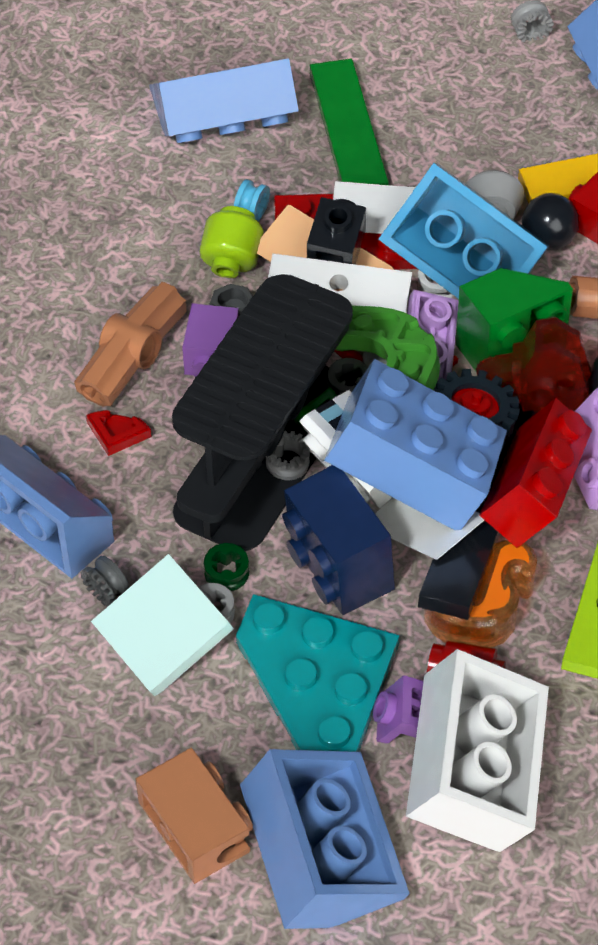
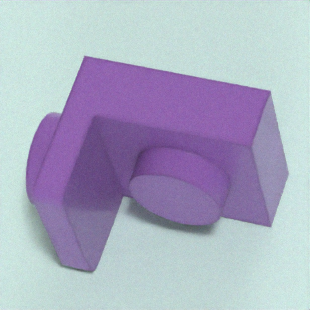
(398, 709)

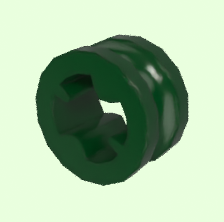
(225, 554)

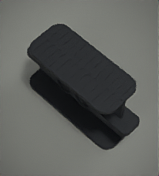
(245, 402)

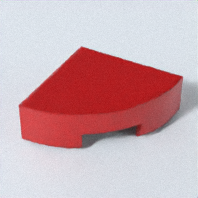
(117, 431)

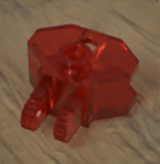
(544, 366)

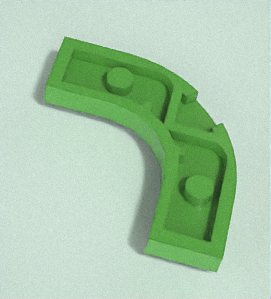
(396, 339)

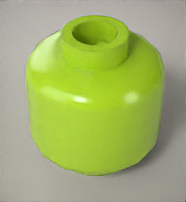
(231, 241)

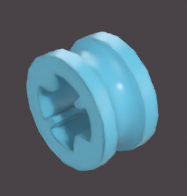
(253, 198)

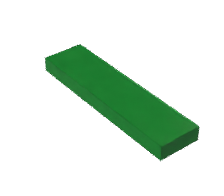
(347, 122)

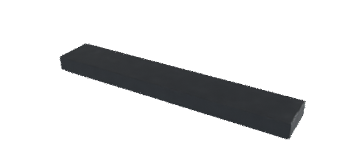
(458, 574)

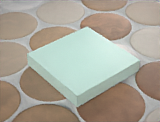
(162, 625)

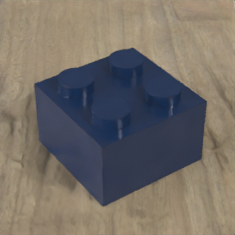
(338, 540)

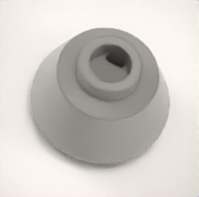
(499, 189)

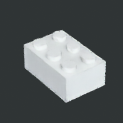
(478, 751)

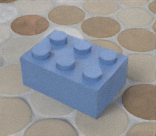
(416, 445)

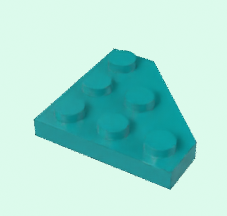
(316, 671)

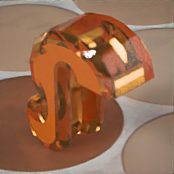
(495, 611)

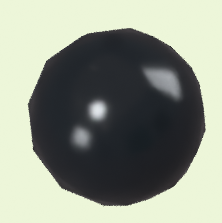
(551, 219)

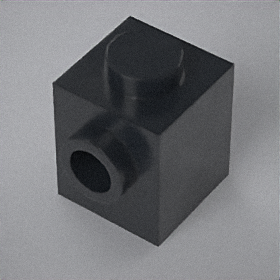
(337, 231)

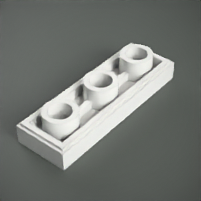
(358, 283)

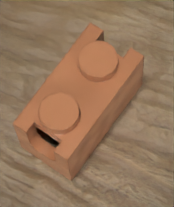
(194, 814)

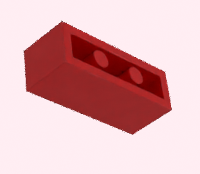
(536, 473)

